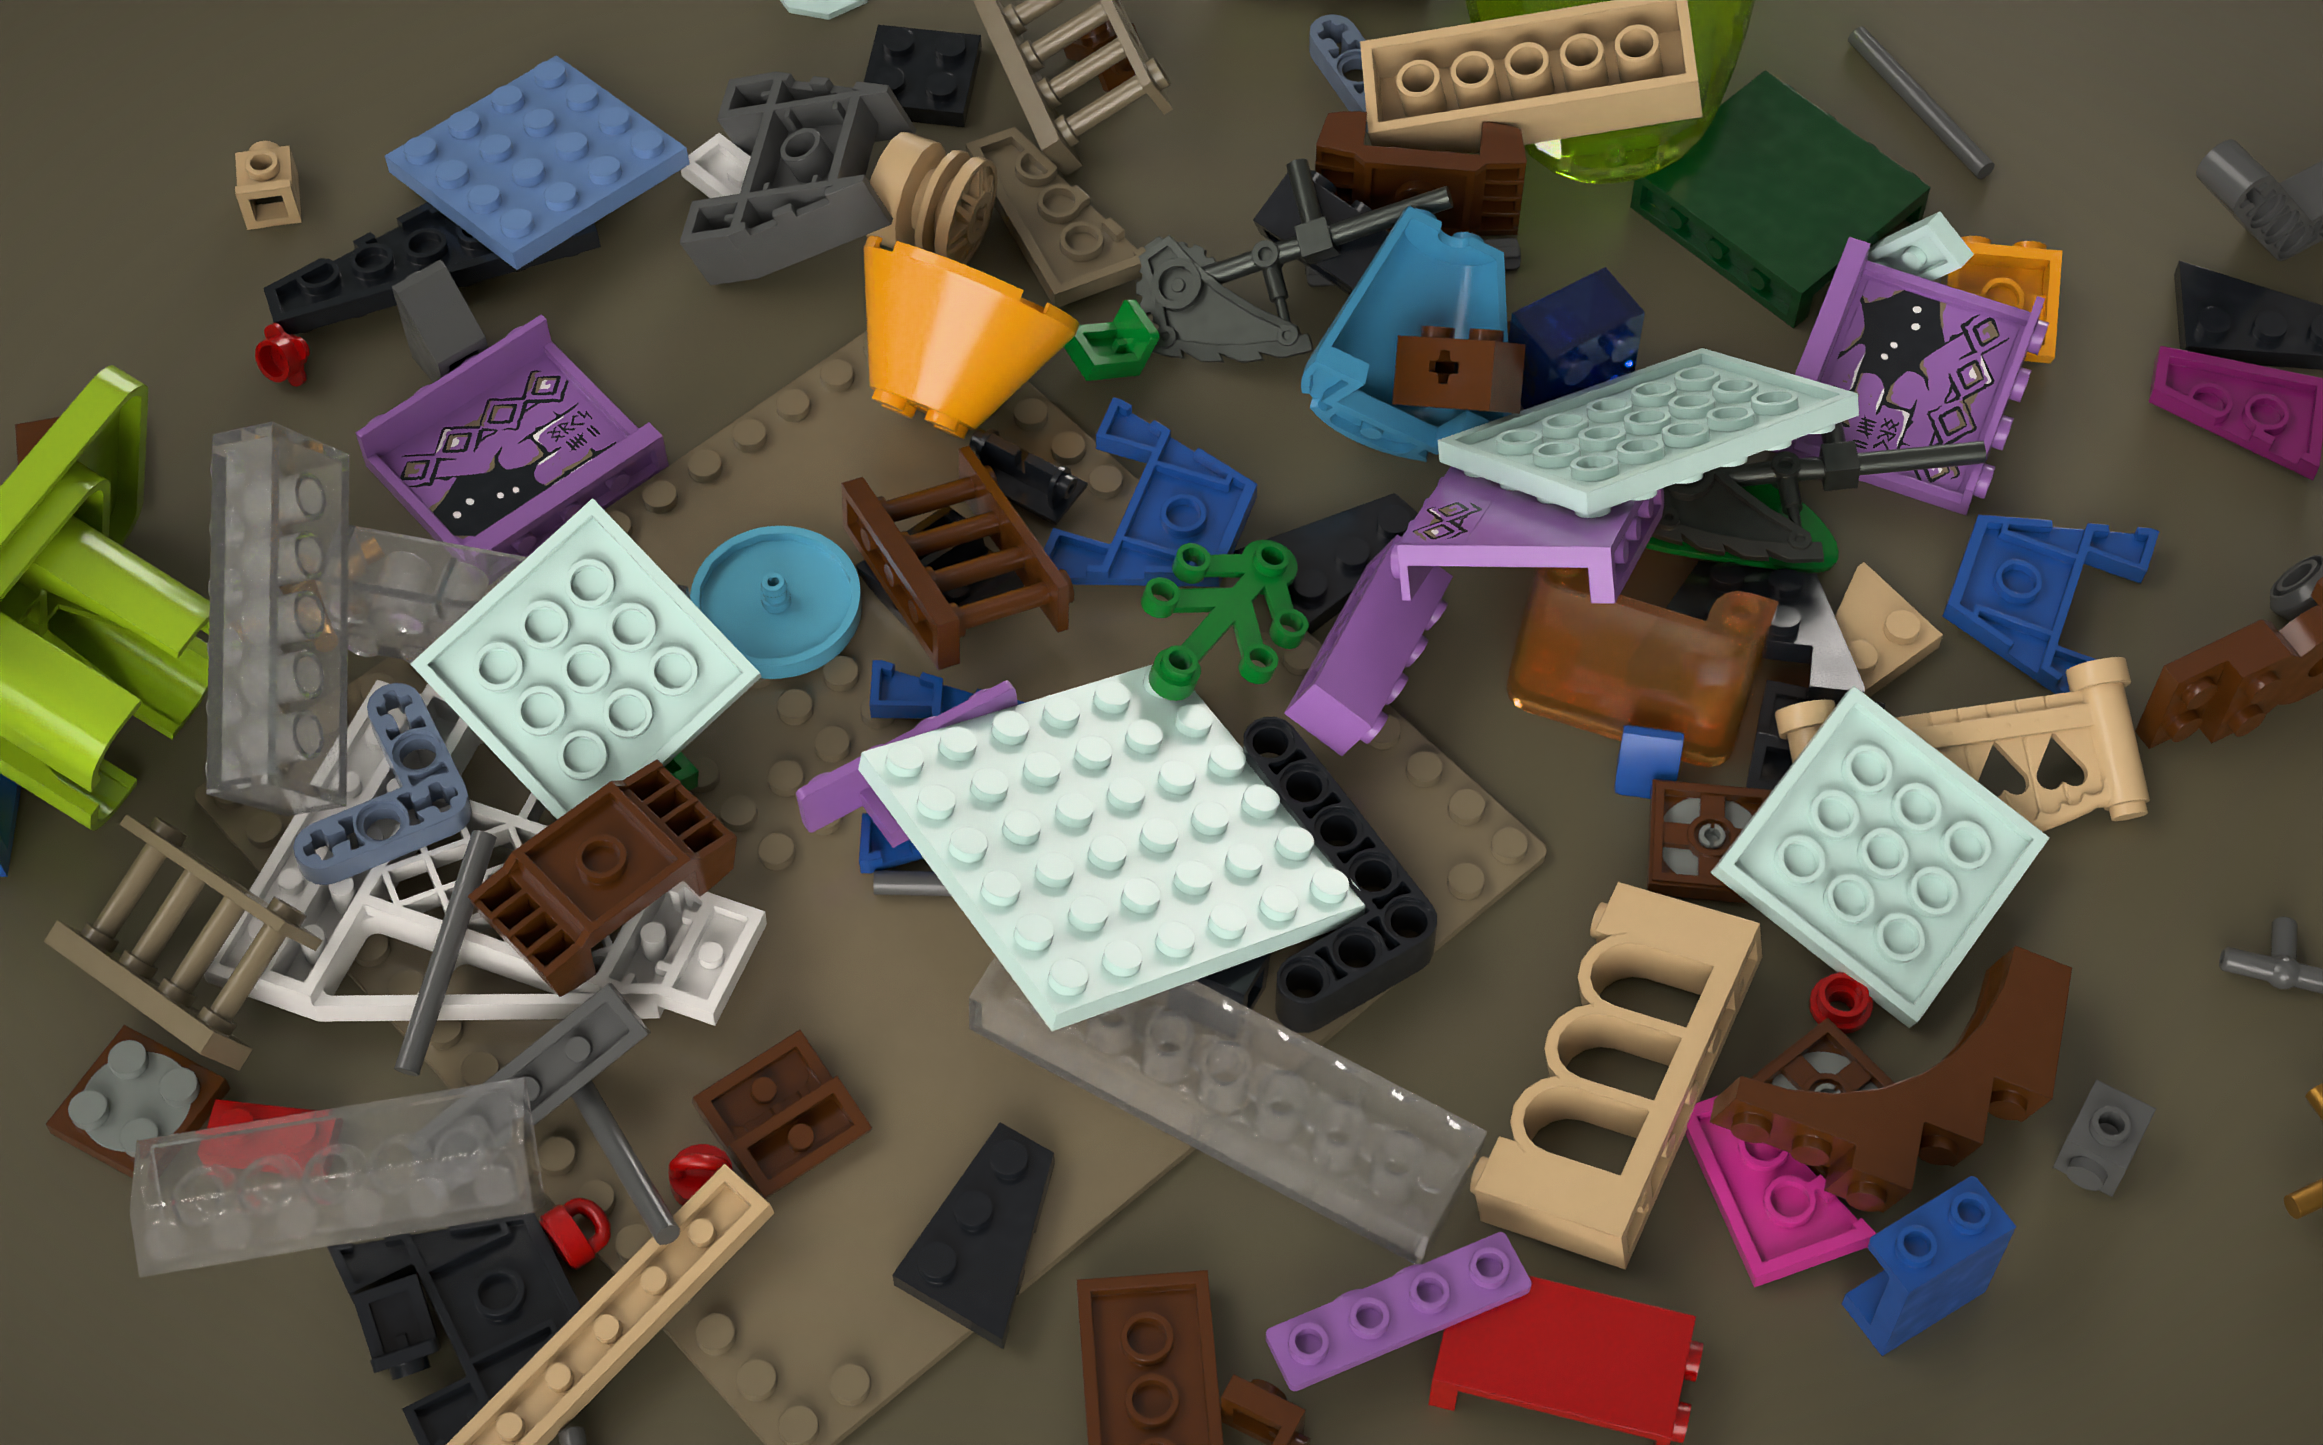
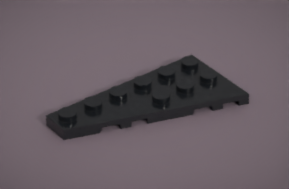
(364, 277)

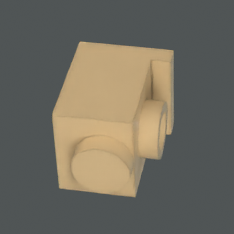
(265, 173)

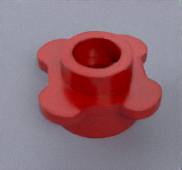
(282, 356)

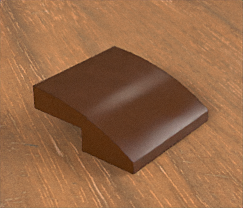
(781, 1114)

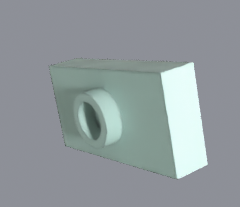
(1923, 249)

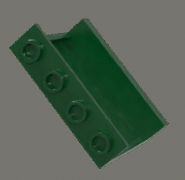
(1778, 196)

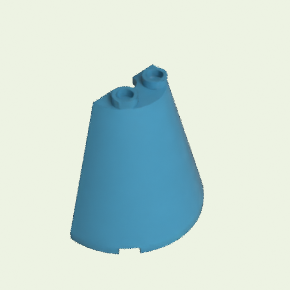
(1410, 283)

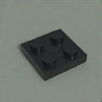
(927, 71)

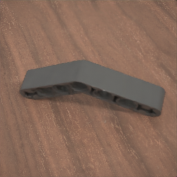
(2278, 215)

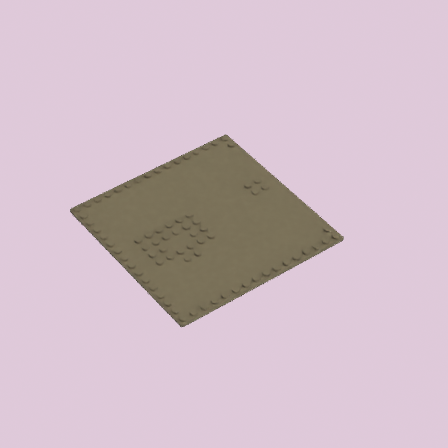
(807, 1312)

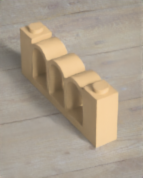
(1577, 1203)

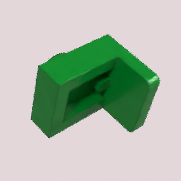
(1114, 347)

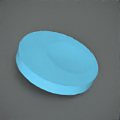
(781, 598)

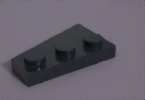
(980, 1237)

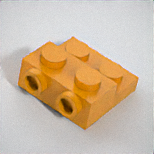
(2015, 278)

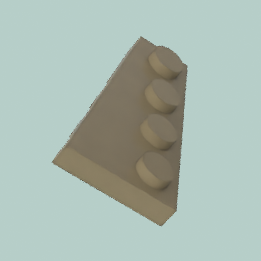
(1054, 224)

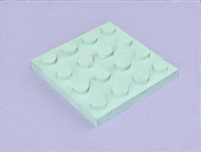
(585, 664)
(1880, 856)

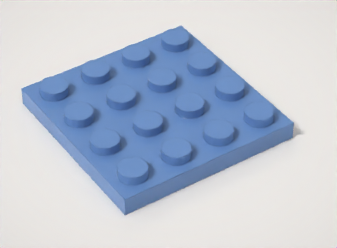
(537, 161)

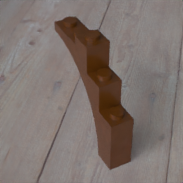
(1875, 1135)

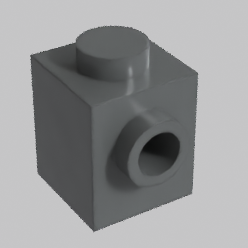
(2104, 1139)

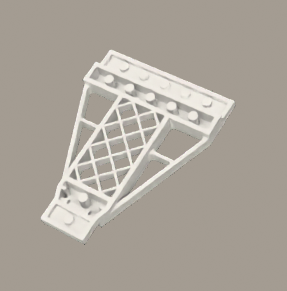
(670, 956)

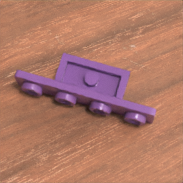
(845, 788)
(1397, 1311)

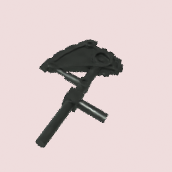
(1211, 321)
(1723, 516)

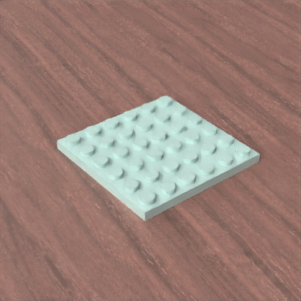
(1109, 843)

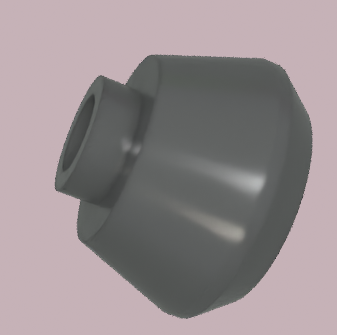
(2293, 588)

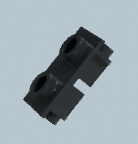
(1026, 477)

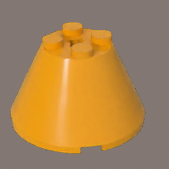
(951, 336)

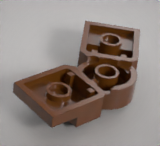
(2237, 679)

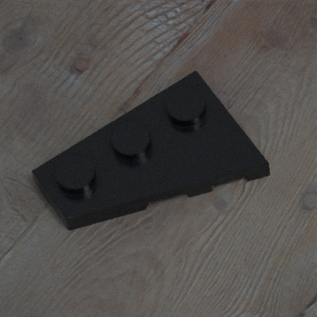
(2246, 321)
(1336, 552)

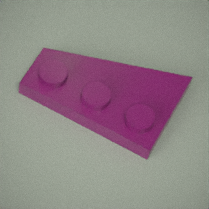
(2245, 403)

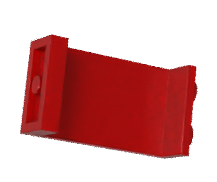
(1575, 1359)

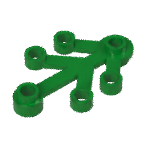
(1264, 570)

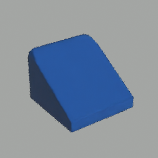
(1646, 756)

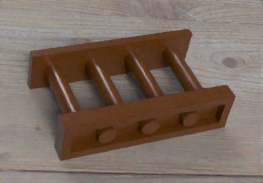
(919, 589)

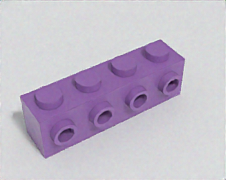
(1366, 654)

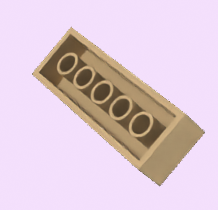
(1537, 72)

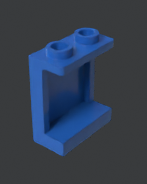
(1930, 1264)

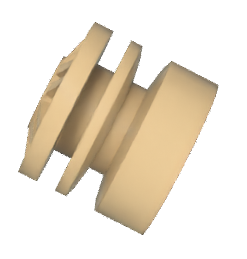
(934, 197)

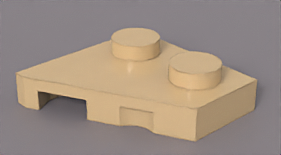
(1882, 630)

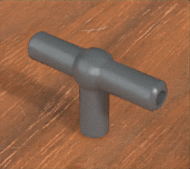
(2282, 967)

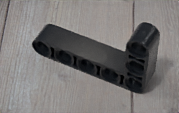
(1364, 861)

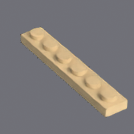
(621, 1317)

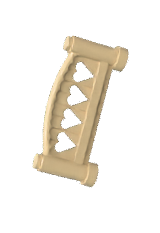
(2087, 723)

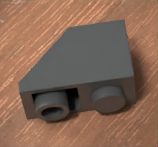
(437, 321)

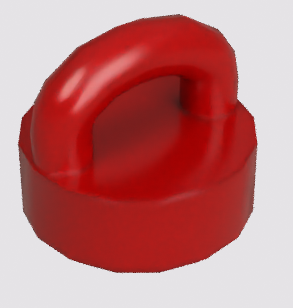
(694, 1168)
(567, 1236)

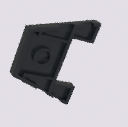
(1802, 625)
(493, 1293)

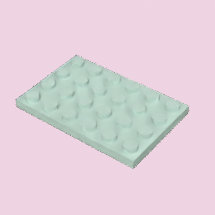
(1647, 431)

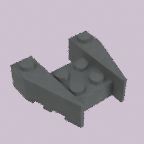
(803, 174)

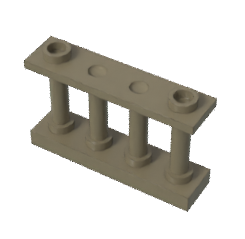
(1042, 96)
(132, 972)

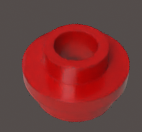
(1844, 989)

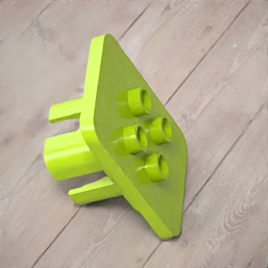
(82, 617)

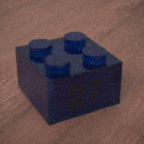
(1577, 337)

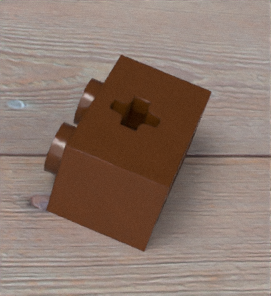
(1459, 372)

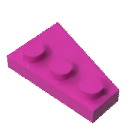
(1772, 1203)

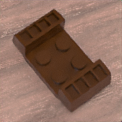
(1482, 186)
(601, 870)

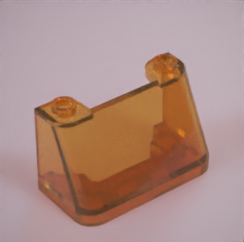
(1639, 663)

